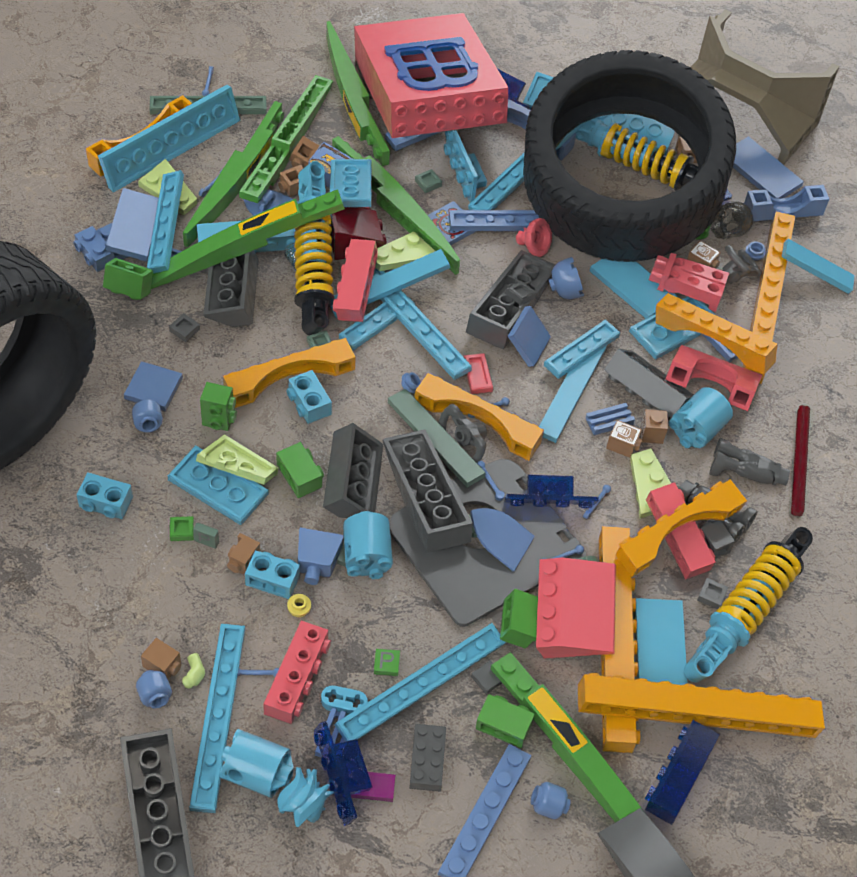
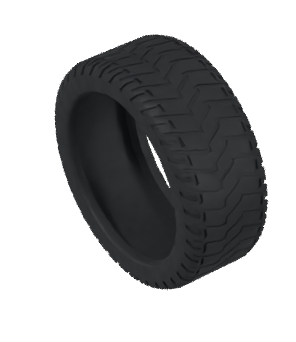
(644, 87)
(45, 352)

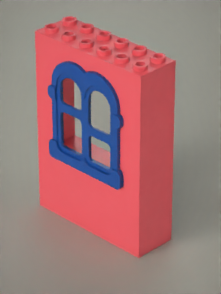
(437, 46)

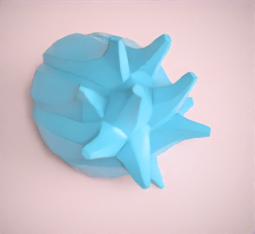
(304, 797)

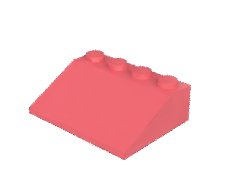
(575, 608)

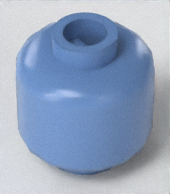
(147, 416)
(153, 689)
(550, 800)

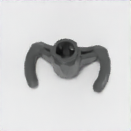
(740, 265)
(466, 431)

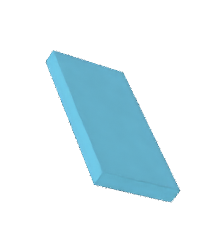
(352, 180)
(630, 283)
(660, 340)
(221, 490)
(660, 640)

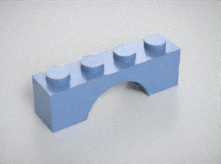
(806, 203)

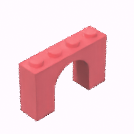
(695, 364)

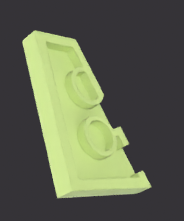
(152, 184)
(402, 252)
(237, 460)
(647, 476)

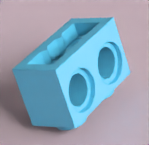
(311, 395)
(106, 491)
(270, 579)

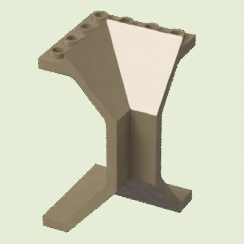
(785, 101)

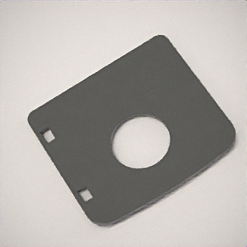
(471, 579)

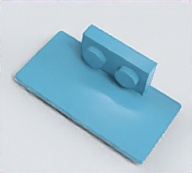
(466, 165)

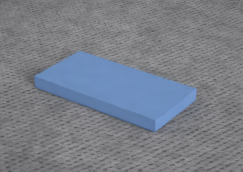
(764, 169)
(133, 225)

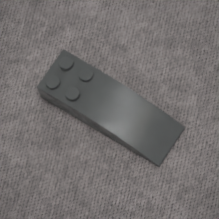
(496, 311)
(428, 491)
(156, 805)
(642, 848)

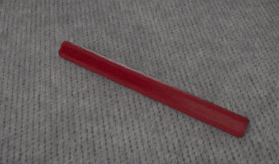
(800, 461)

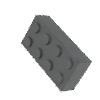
(427, 757)

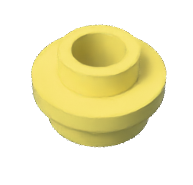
(299, 611)

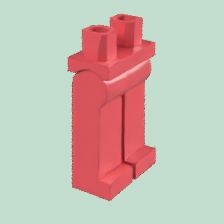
(689, 279)

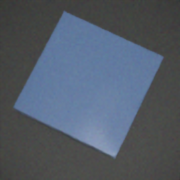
(529, 336)
(154, 384)

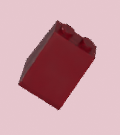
(355, 224)

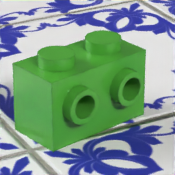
(127, 279)
(217, 406)
(299, 469)
(519, 618)
(505, 720)

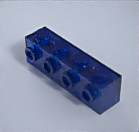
(682, 771)

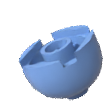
(566, 280)

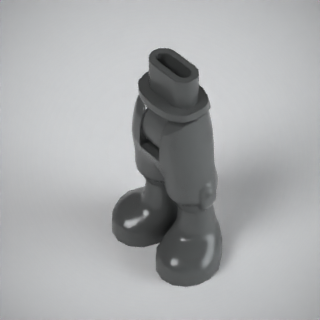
(749, 465)
(740, 521)

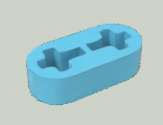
(344, 699)

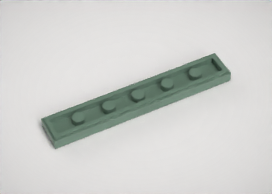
(244, 104)
(446, 447)

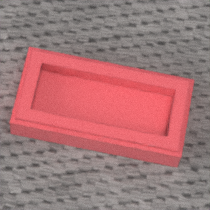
(479, 377)

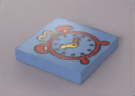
(441, 220)

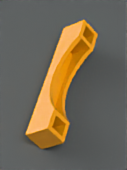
(104, 145)
(749, 347)
(330, 359)
(519, 435)
(717, 504)

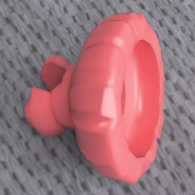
(536, 237)

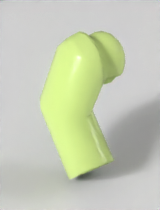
(196, 672)

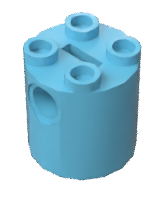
(701, 418)
(367, 545)
(256, 764)

